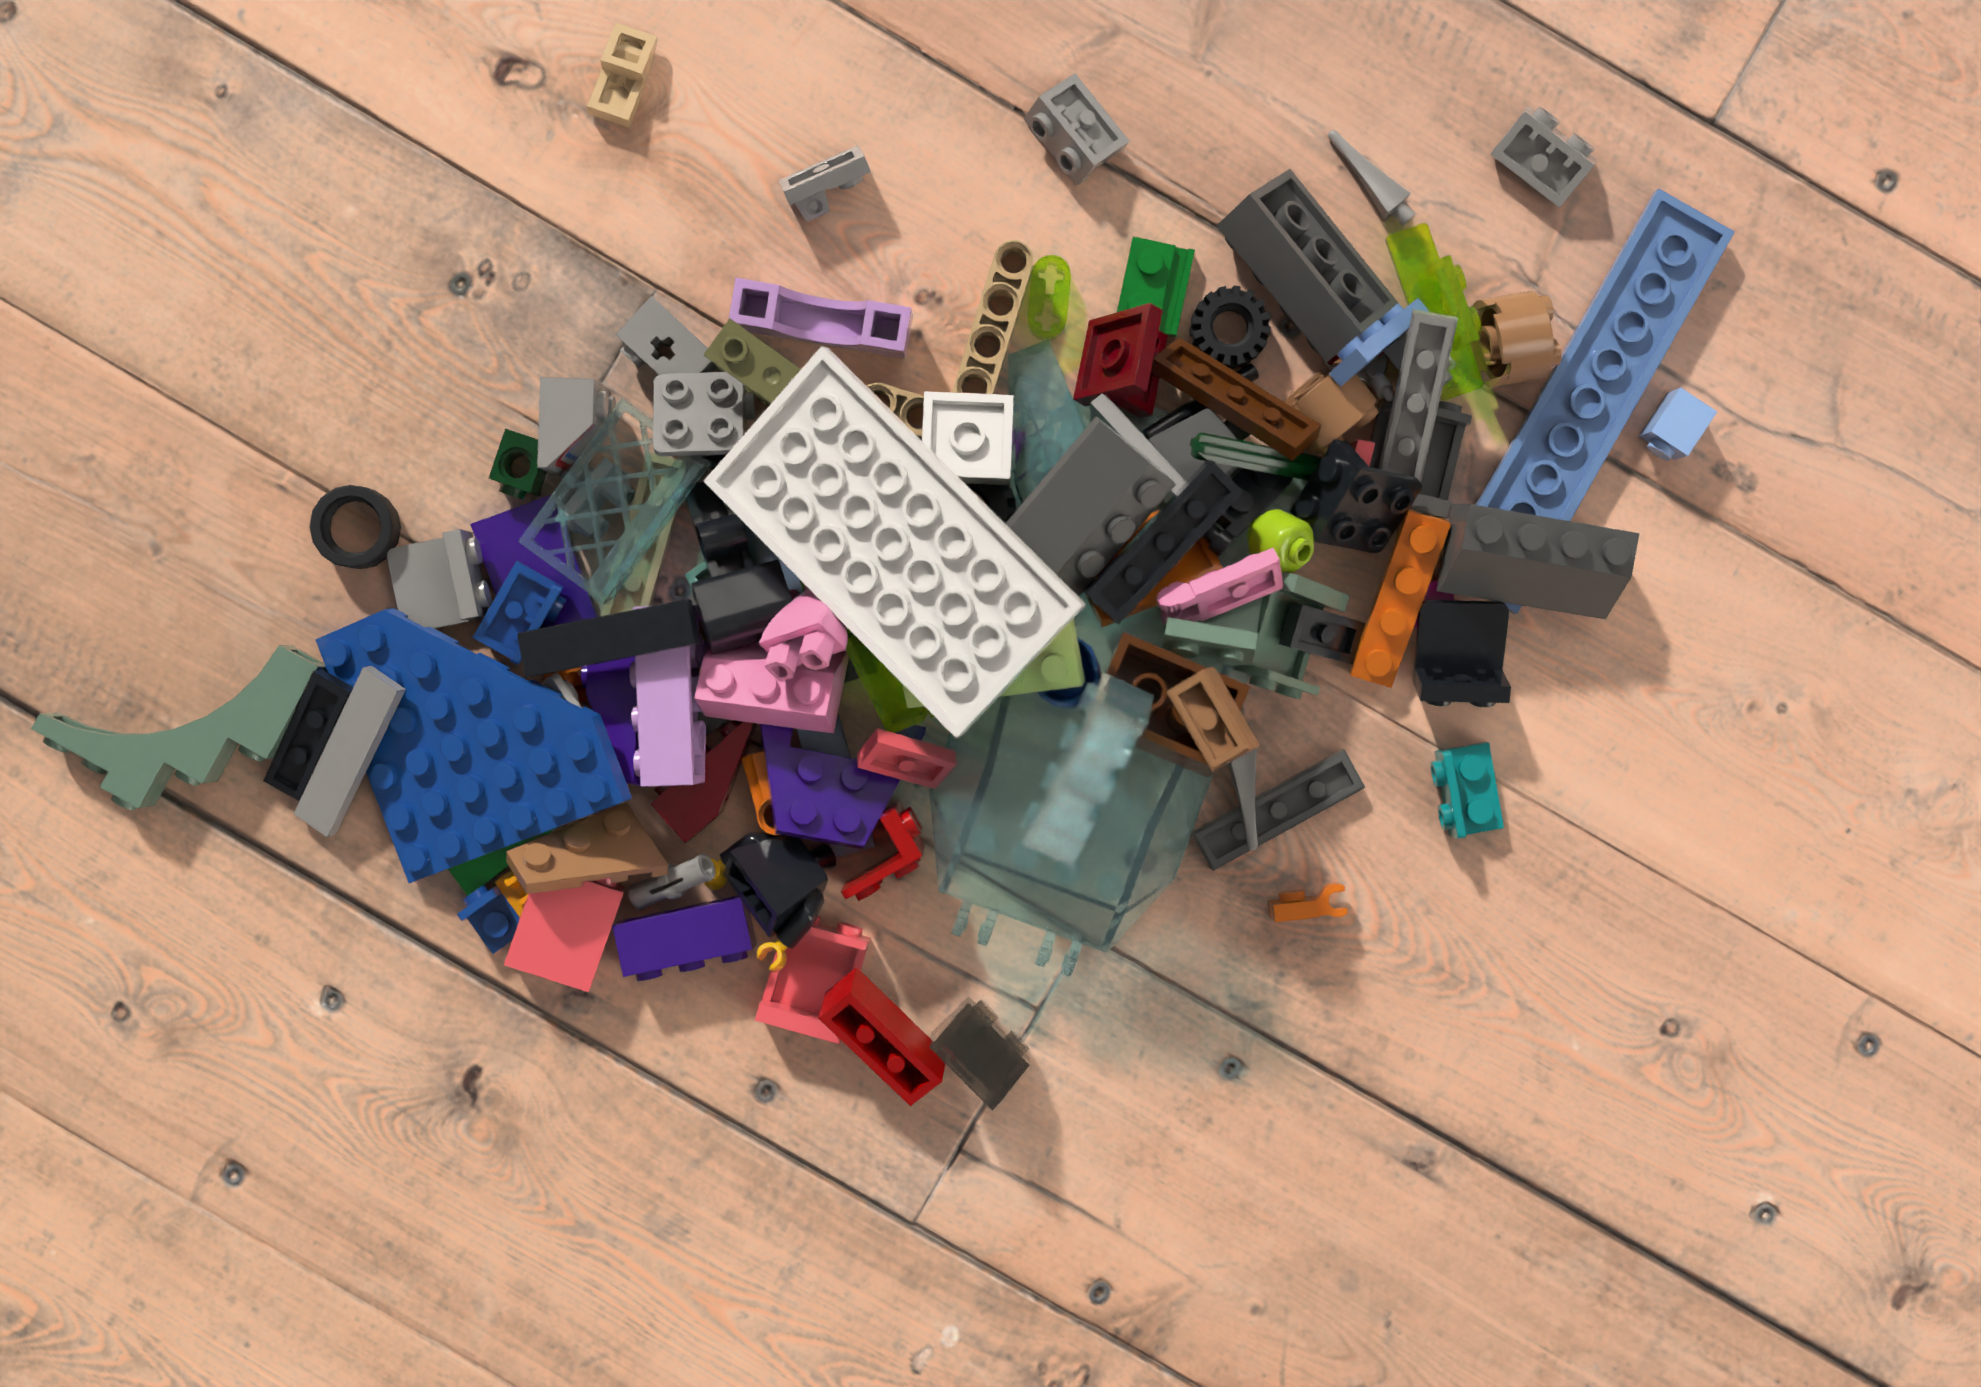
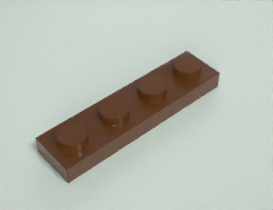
(1236, 398)

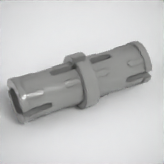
(689, 873)

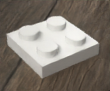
(970, 434)

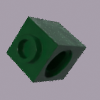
(511, 447)

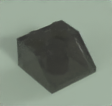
(980, 1051)

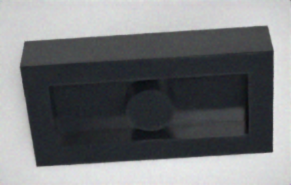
(1321, 633)

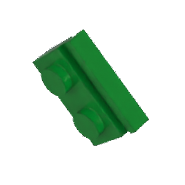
(1158, 276)

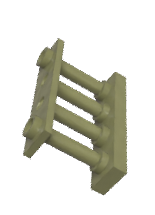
(751, 362)

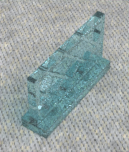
(639, 533)

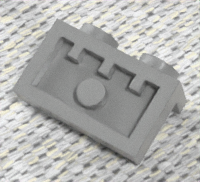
(1075, 128)
(1545, 155)

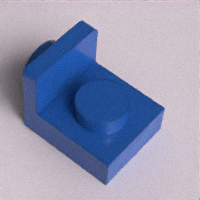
(490, 917)

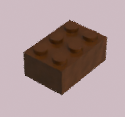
(1156, 673)

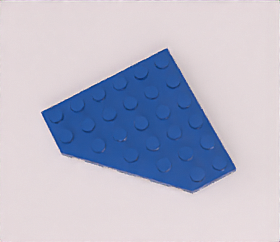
(471, 746)

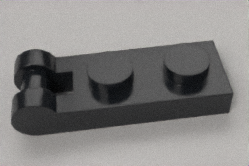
(1258, 494)

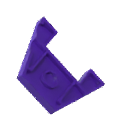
(824, 793)

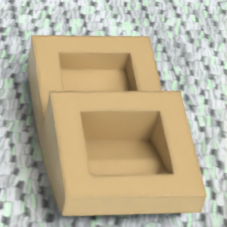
(623, 75)

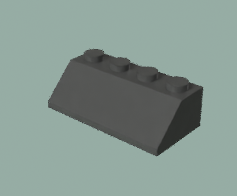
(1306, 264)
(1089, 505)
(1535, 560)

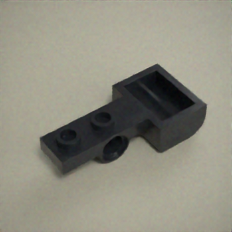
(738, 596)

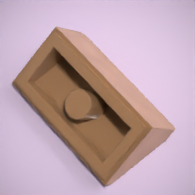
(1213, 718)

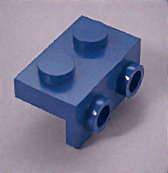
(519, 607)

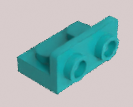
(1467, 790)

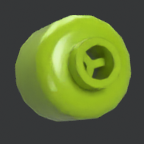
(1284, 533)

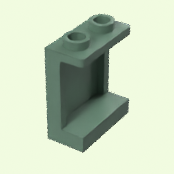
(1279, 663)

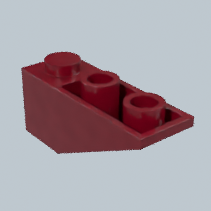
(695, 806)

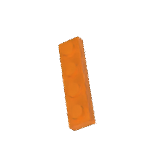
(1399, 597)

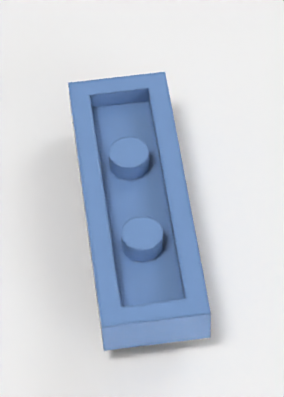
(1374, 341)

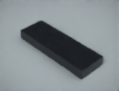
(308, 733)

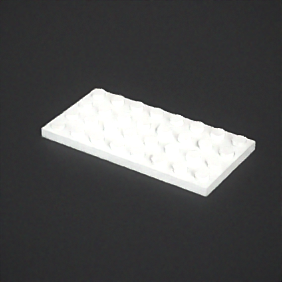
(893, 542)

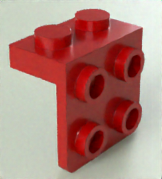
(904, 830)

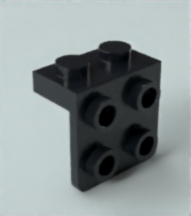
(1353, 502)
(1461, 653)

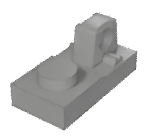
(808, 186)

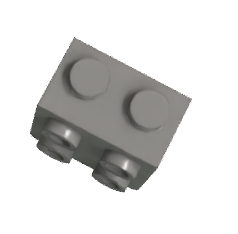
(699, 413)
(440, 580)

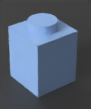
(1677, 425)

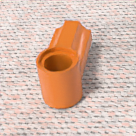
(757, 777)

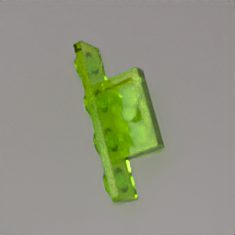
(1440, 288)

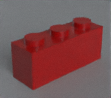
(882, 1036)

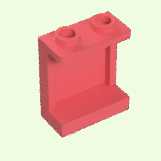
(565, 932)
(811, 968)

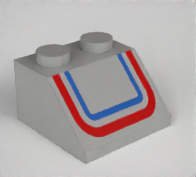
(568, 419)

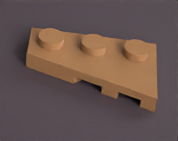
(592, 849)

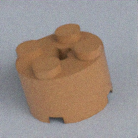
(1515, 338)
(1333, 406)

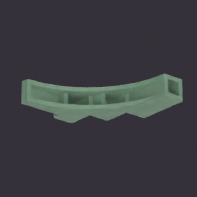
(198, 750)

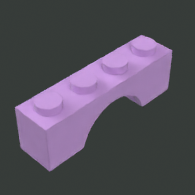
(807, 318)

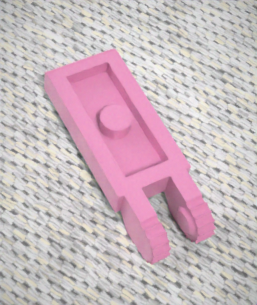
(1222, 589)

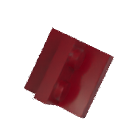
(1120, 359)

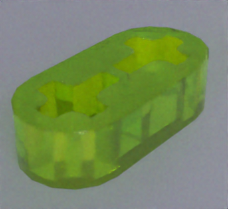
(1059, 298)

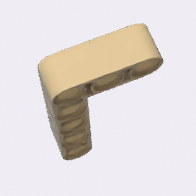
(984, 325)

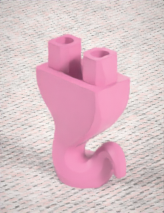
(802, 634)

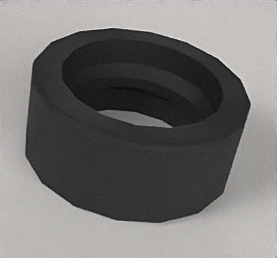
(322, 518)

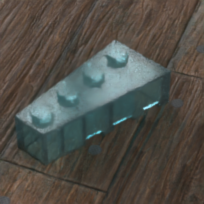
(1088, 770)

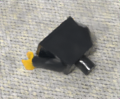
(778, 884)

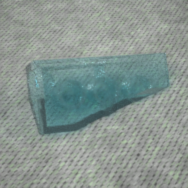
(1042, 417)

